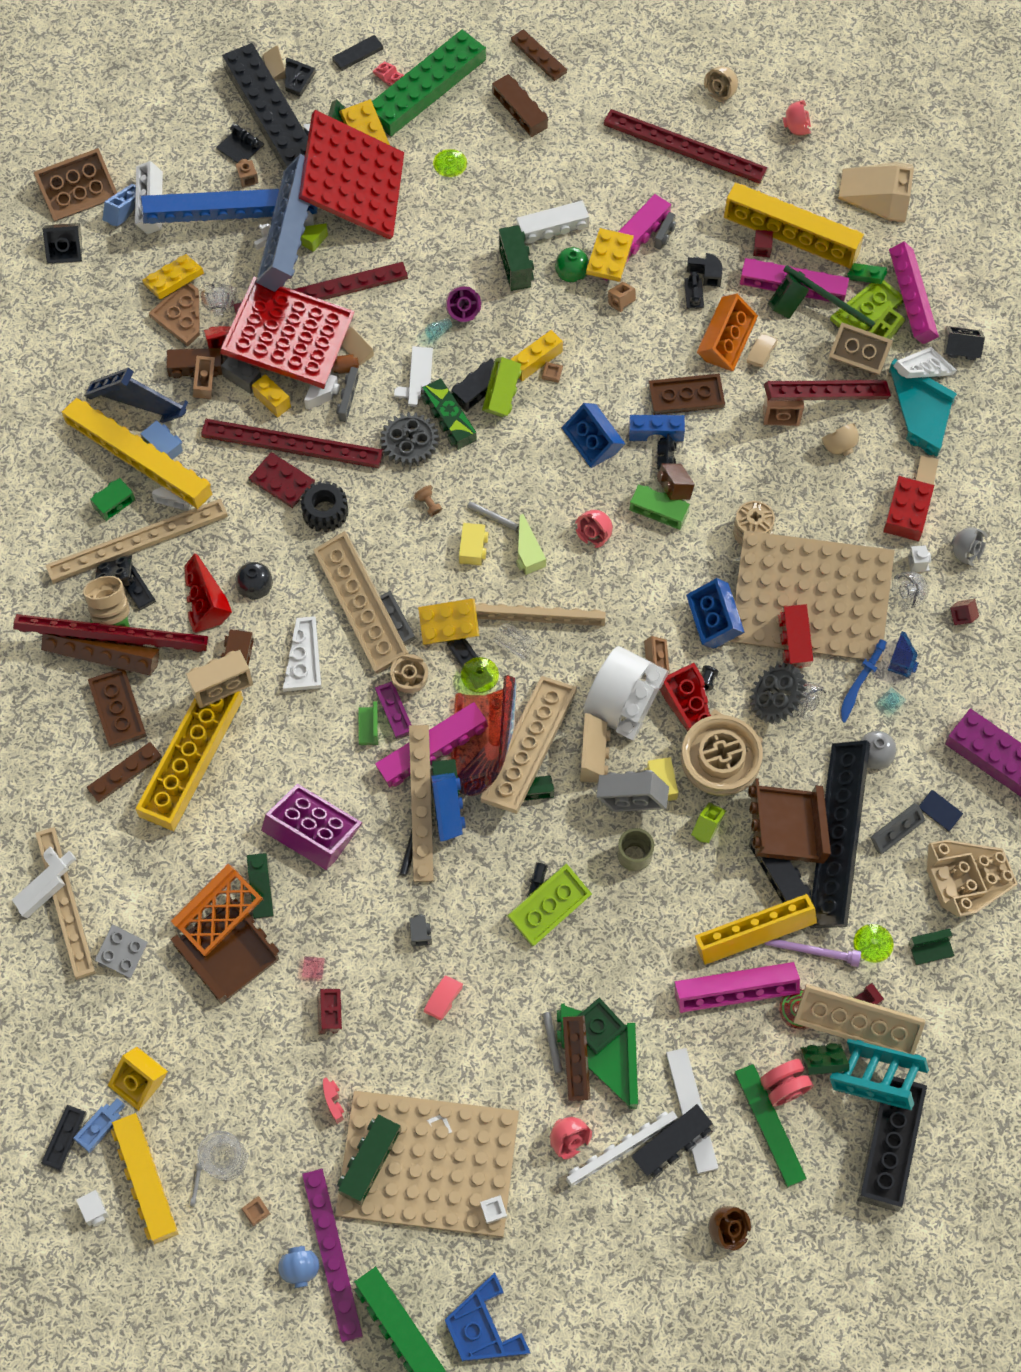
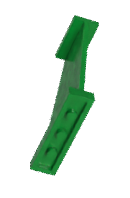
(615, 1063)

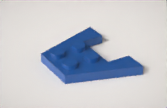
(474, 1328)

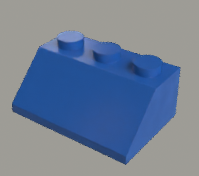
(593, 434)
(448, 806)

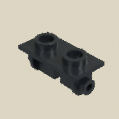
(694, 291)
(666, 447)

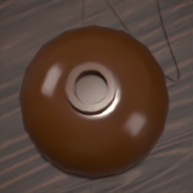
(729, 1227)

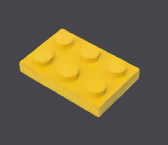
(365, 119)
(609, 255)
(173, 276)
(448, 621)

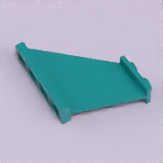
(924, 409)

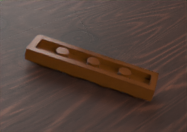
(539, 55)
(124, 772)
(576, 1058)

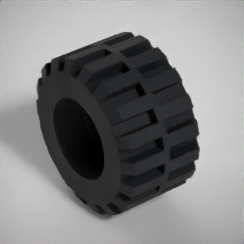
(324, 519)

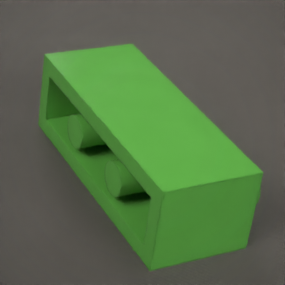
(659, 506)

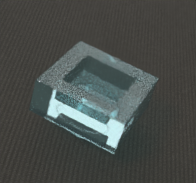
(892, 700)

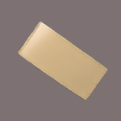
(761, 350)

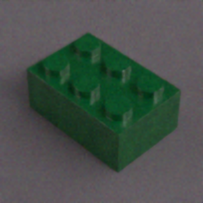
(515, 257)

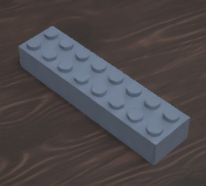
(284, 230)

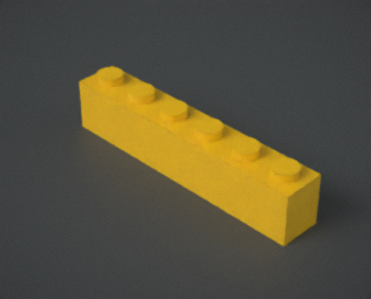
(755, 929)
(145, 1179)

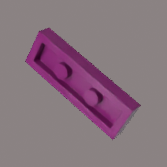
(393, 709)

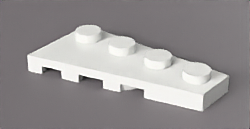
(924, 364)
(303, 663)

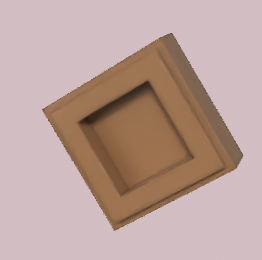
(552, 372)
(256, 1211)

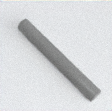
(493, 516)
(552, 1042)

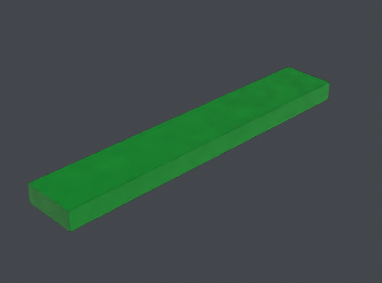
(770, 1126)

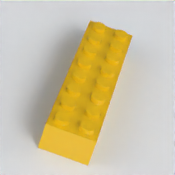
(793, 225)
(186, 761)

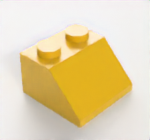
(137, 1077)

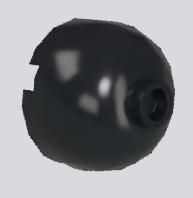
(253, 580)

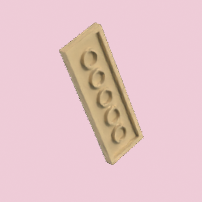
(858, 1020)

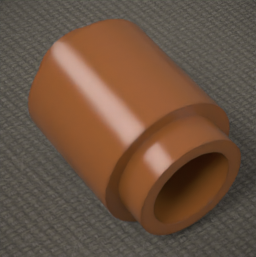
(344, 363)

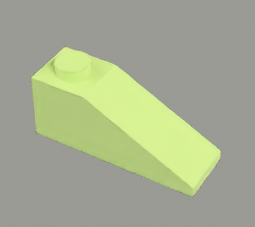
(529, 552)

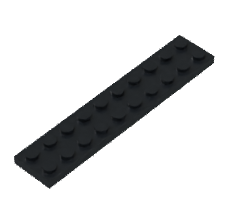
(843, 810)

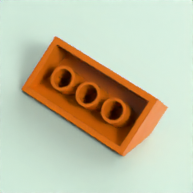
(727, 332)

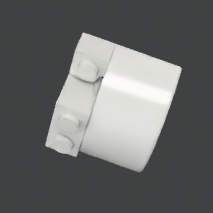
(621, 693)

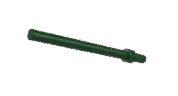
(800, 278)

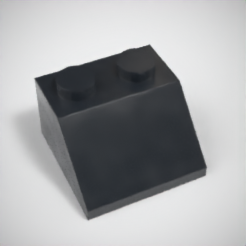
(63, 242)
(964, 342)

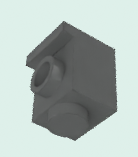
(420, 930)

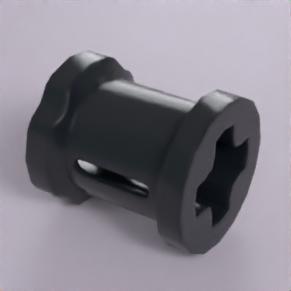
(709, 674)

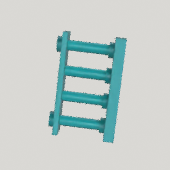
(882, 1091)

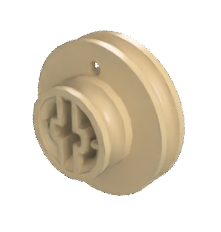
(717, 757)

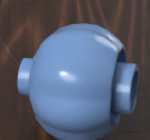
(298, 1266)

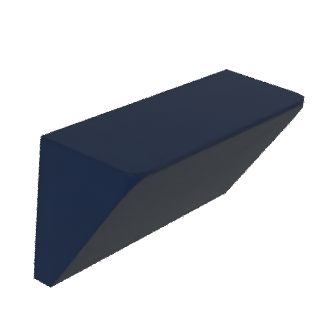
(940, 810)

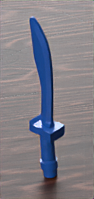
(850, 698)

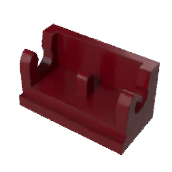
(329, 1011)

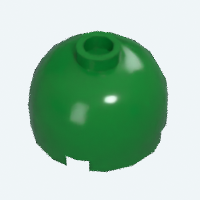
(571, 264)

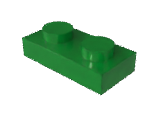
(867, 273)

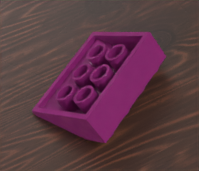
(310, 826)

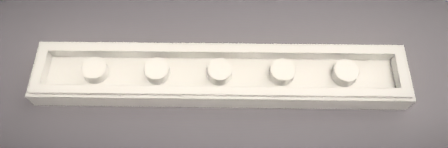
(688, 1097)

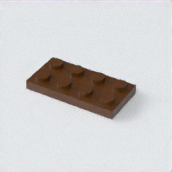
(686, 394)
(117, 708)

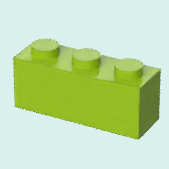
(502, 387)

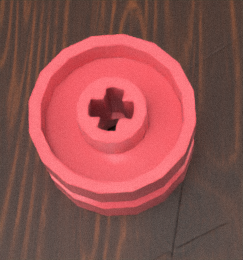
(786, 1082)

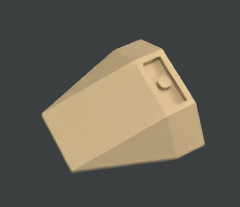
(879, 189)
(968, 875)

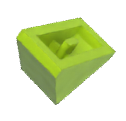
(314, 236)

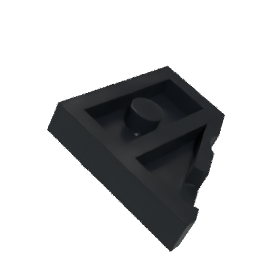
(297, 76)

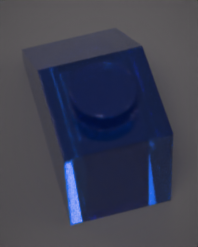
(904, 657)

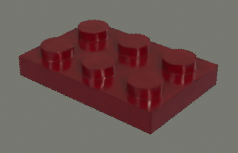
(281, 479)

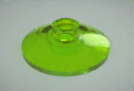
(447, 167)
(479, 682)
(873, 952)

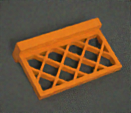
(208, 895)

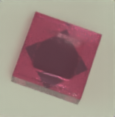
(313, 967)

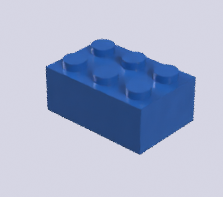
(715, 613)

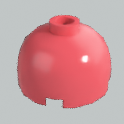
(796, 118)
(594, 523)
(568, 1136)

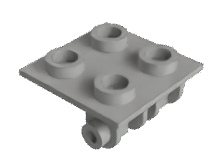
(121, 951)

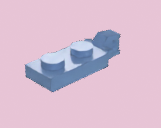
(99, 1125)

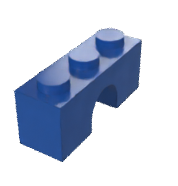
(646, 425)

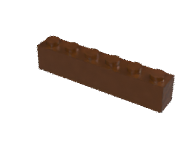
(109, 653)

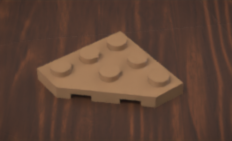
(180, 313)

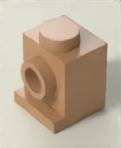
(246, 169)
(621, 296)

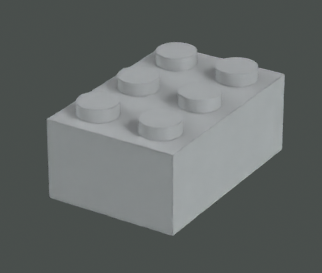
(632, 791)

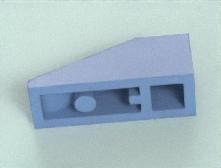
(120, 206)

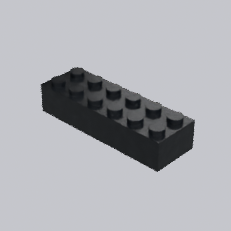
(891, 1151)

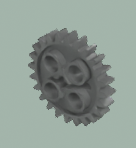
(409, 439)
(780, 681)

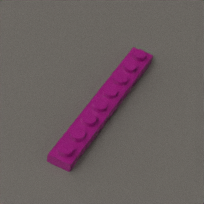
(332, 1255)

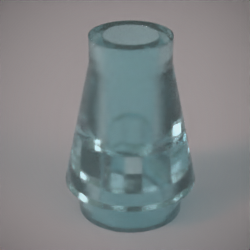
(437, 329)

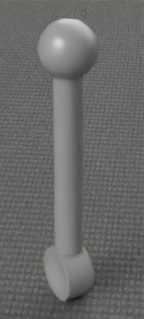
(193, 1199)

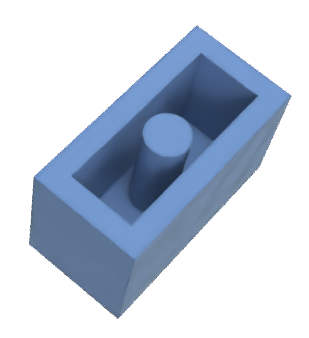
(162, 439)

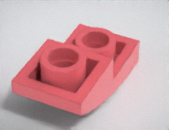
(387, 73)
(442, 997)
(331, 1095)

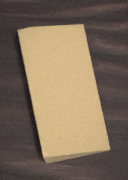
(274, 63)
(357, 345)

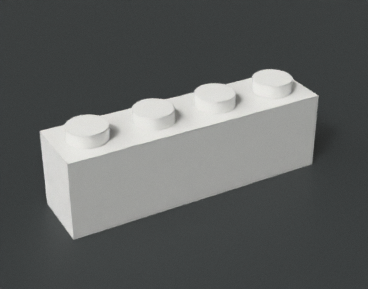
(147, 183)
(554, 221)

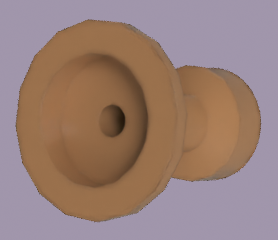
(424, 494)

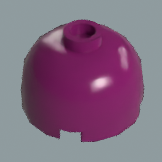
(463, 303)

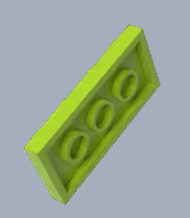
(870, 302)
(549, 904)

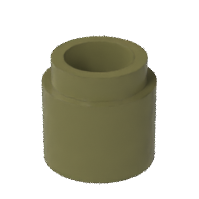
(639, 838)

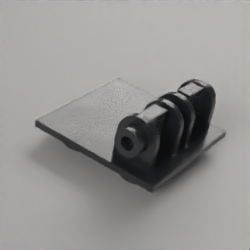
(239, 144)
(119, 568)

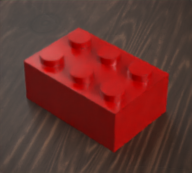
(908, 508)
(796, 636)

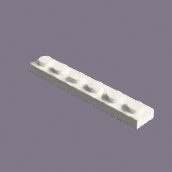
(628, 1143)

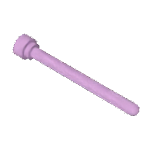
(852, 958)

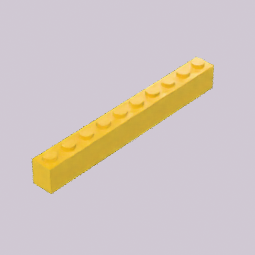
(137, 453)

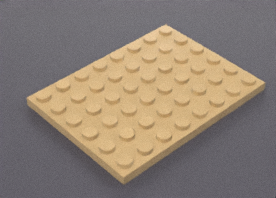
(839, 582)
(433, 1174)

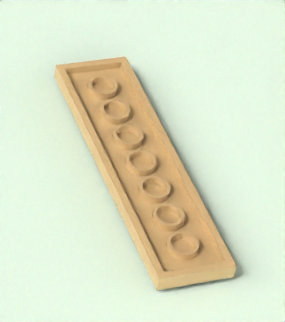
(361, 602)
(530, 743)

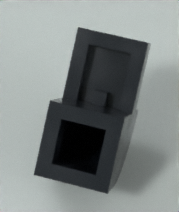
(710, 267)

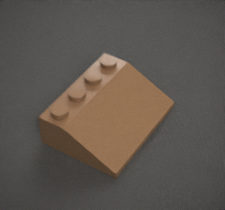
(75, 184)

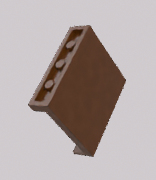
(789, 823)
(234, 960)

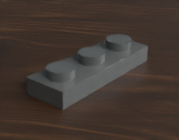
(347, 394)
(397, 617)
(897, 828)

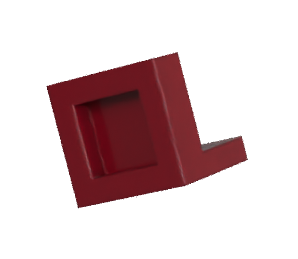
(763, 243)
(964, 612)
(871, 995)

